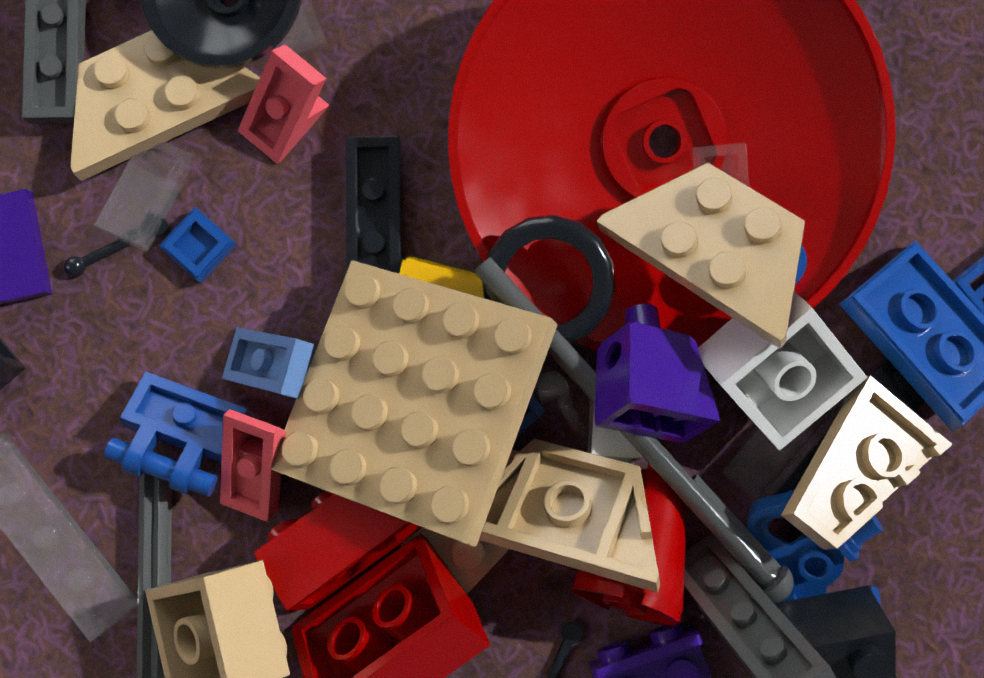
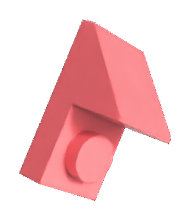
(283, 104)
(246, 465)

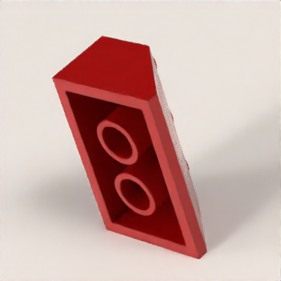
(393, 622)

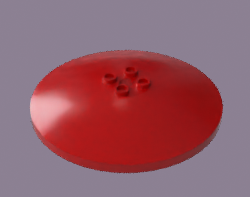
(562, 113)

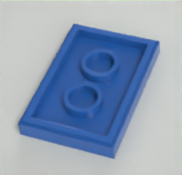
(925, 332)

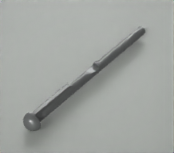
(772, 578)

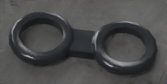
(582, 239)

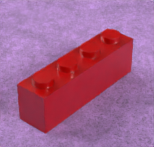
(327, 548)

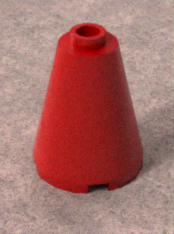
(668, 529)

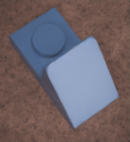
(268, 362)

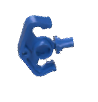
(809, 563)

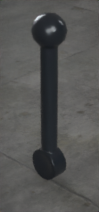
(76, 266)
(571, 634)

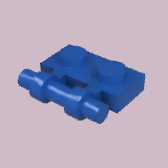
(178, 417)

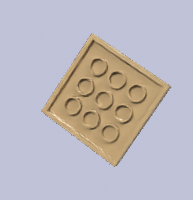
(415, 400)

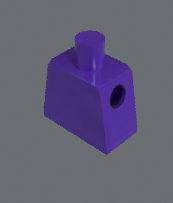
(652, 381)

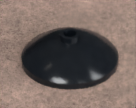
(219, 34)

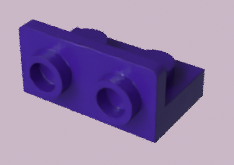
(669, 654)

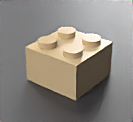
(219, 625)

